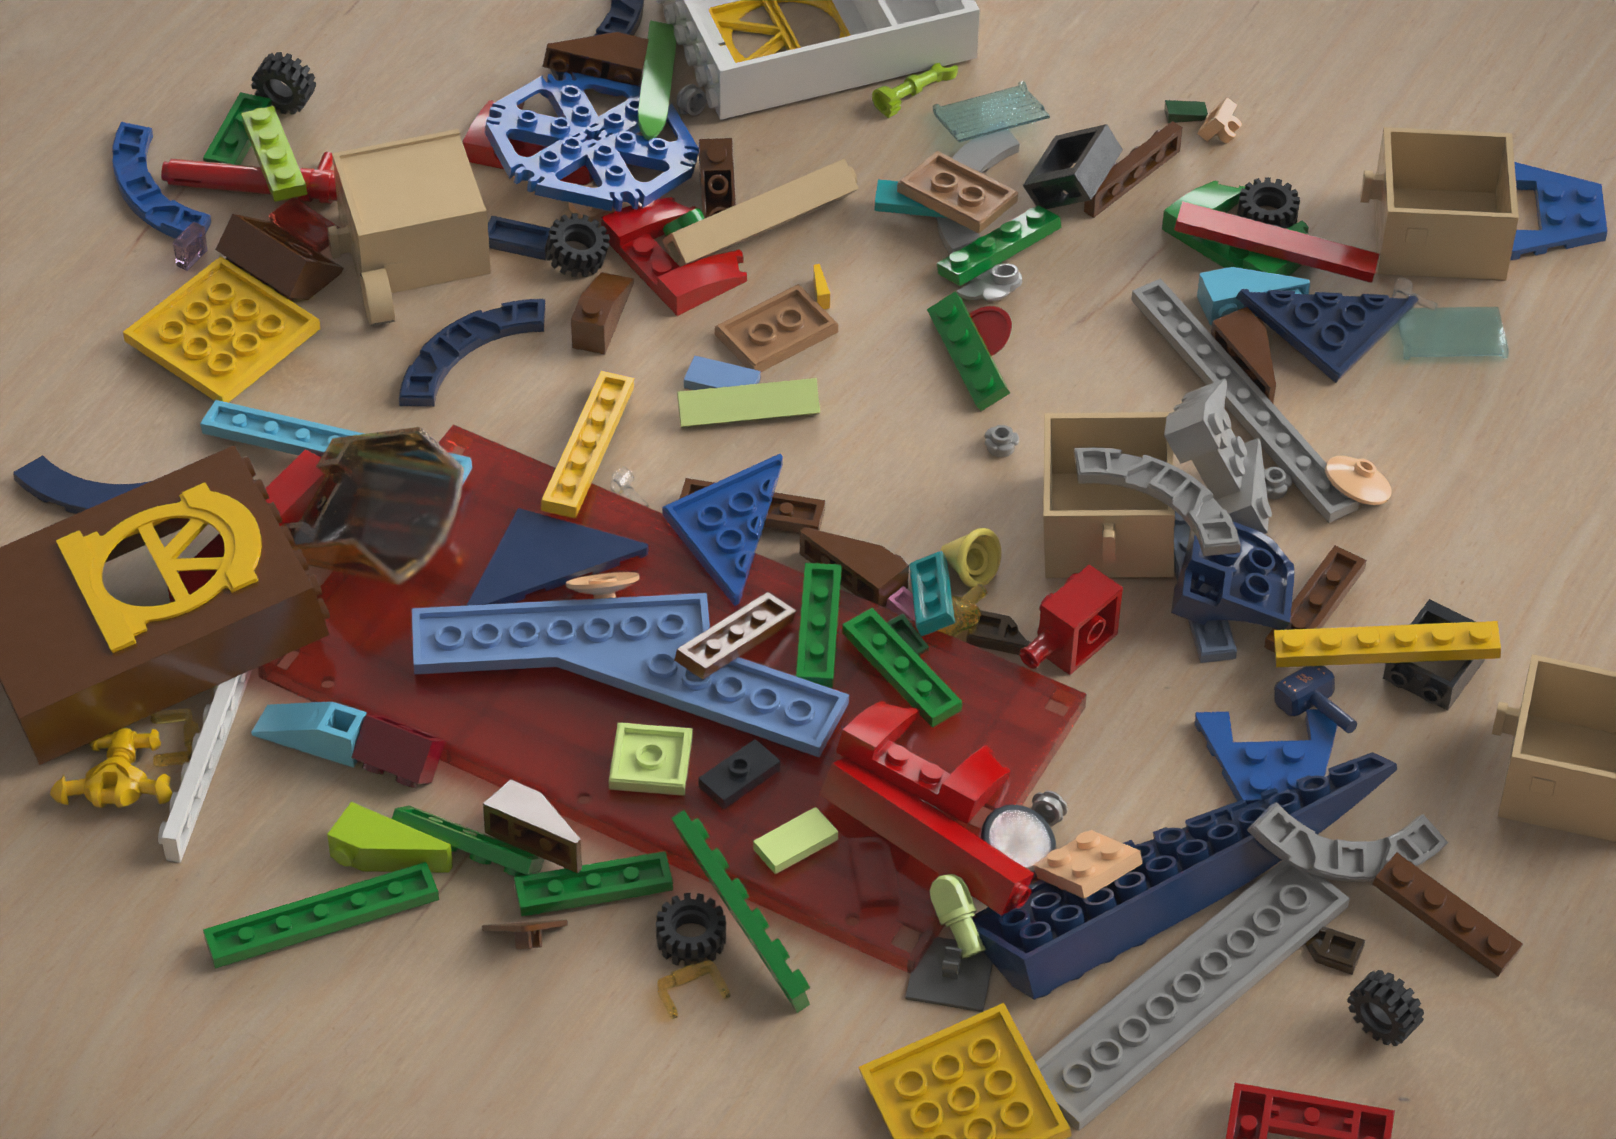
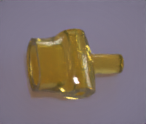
(965, 610)

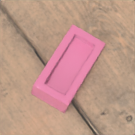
(902, 603)

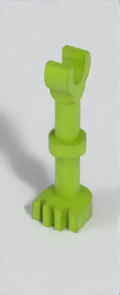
(887, 99)

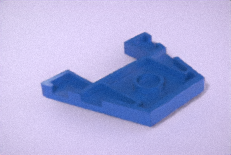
(1567, 211)
(1267, 764)

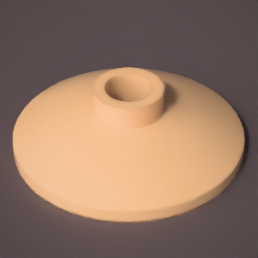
(1358, 480)
(603, 584)

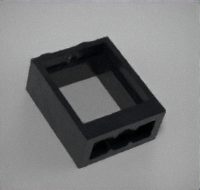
(1094, 154)
(1423, 682)

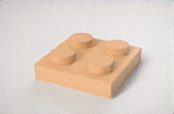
(1087, 863)

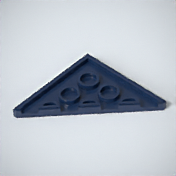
(1326, 326)
(546, 554)

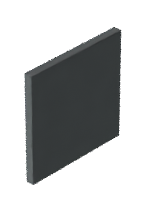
(950, 980)

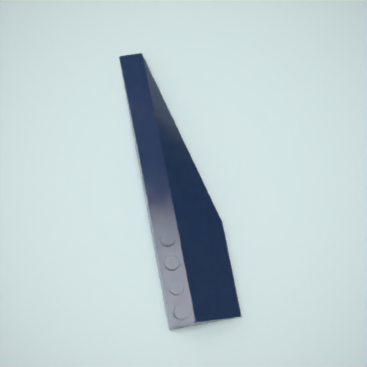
(1182, 872)

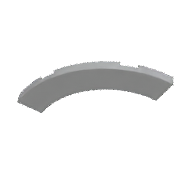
(979, 155)
(1168, 484)
(1340, 858)

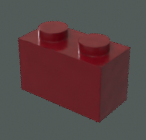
(398, 750)

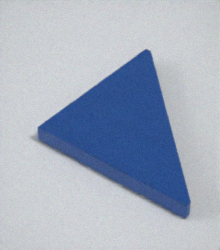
(726, 523)

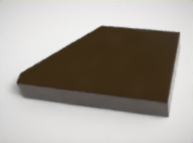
(996, 633)
(1336, 949)

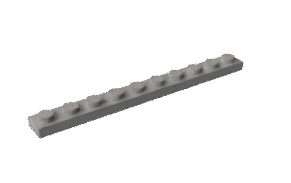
(1243, 398)

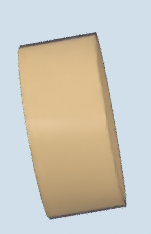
(377, 297)

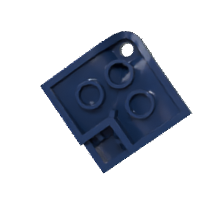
(1236, 586)

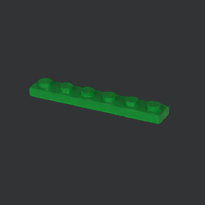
(320, 914)
(751, 922)

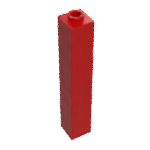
(290, 493)
(928, 835)

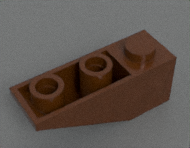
(603, 56)
(716, 175)

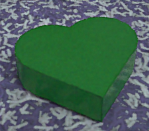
(683, 221)

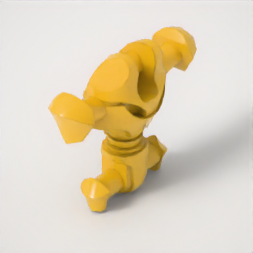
(115, 778)

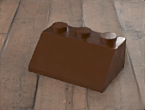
(276, 257)

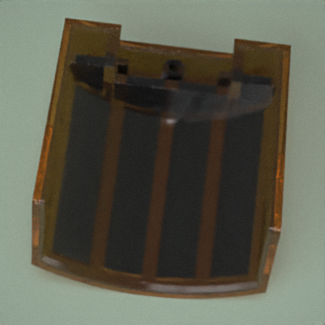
(380, 505)

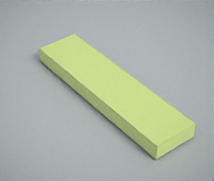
(748, 402)

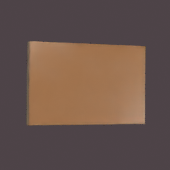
(957, 192)
(776, 329)

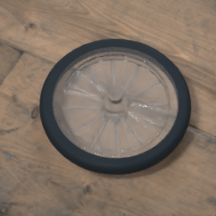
(1019, 834)

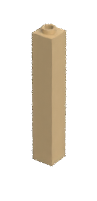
(761, 213)

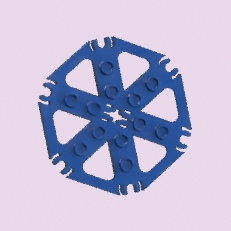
(574, 143)

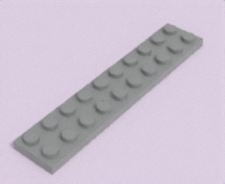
(1187, 990)

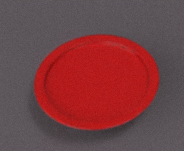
(993, 326)

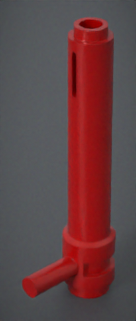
(249, 179)

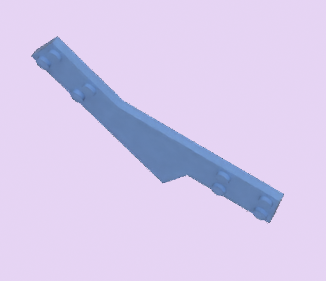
(634, 649)

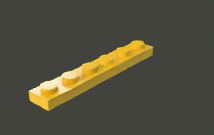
(587, 445)
(1387, 644)

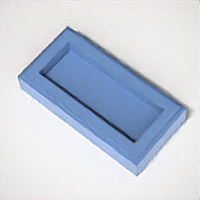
(709, 373)

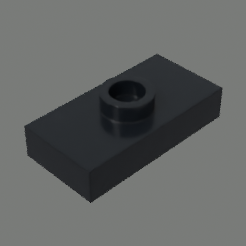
(739, 774)

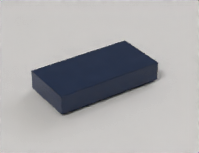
(517, 237)

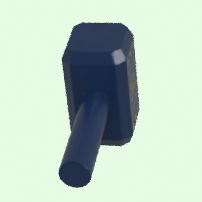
(1308, 689)

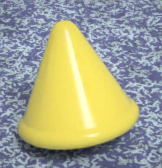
(974, 556)

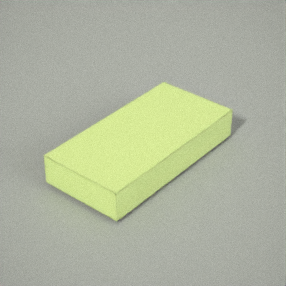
(795, 840)

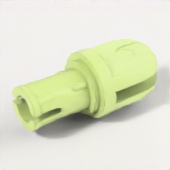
(955, 910)

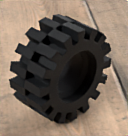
(279, 69)
(1271, 195)
(574, 259)
(686, 912)
(1385, 1008)

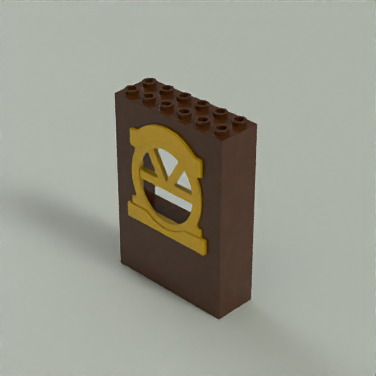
(91, 664)

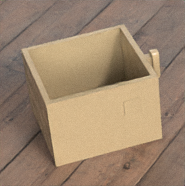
(1444, 203)
(411, 211)
(1098, 523)
(1562, 749)

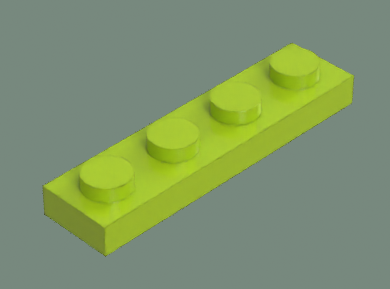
(274, 153)

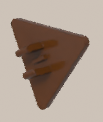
(527, 934)

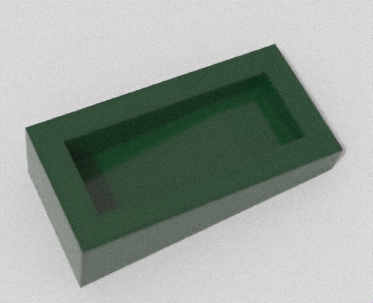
(1185, 111)
(909, 634)

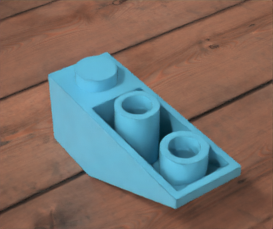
(1220, 287)
(313, 728)

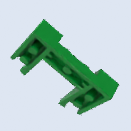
(1223, 199)

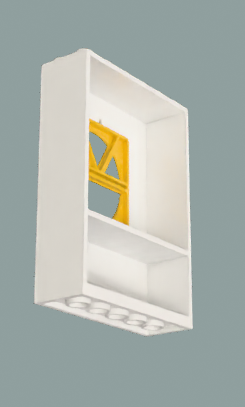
(874, 45)

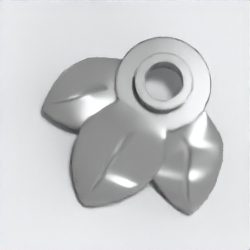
(993, 283)

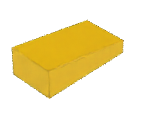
(821, 288)

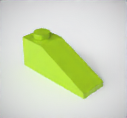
(382, 844)

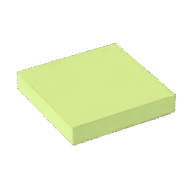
(650, 758)

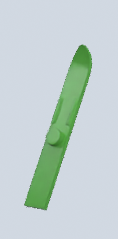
(656, 79)

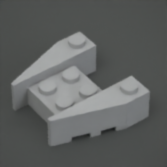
(1228, 466)

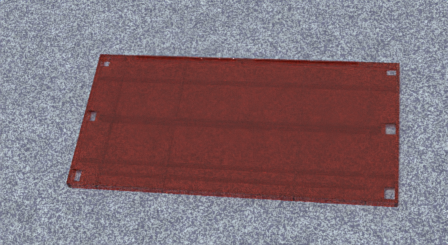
(561, 727)

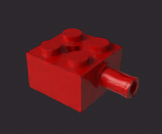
(1076, 621)

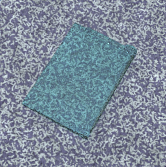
(990, 113)
(1453, 332)

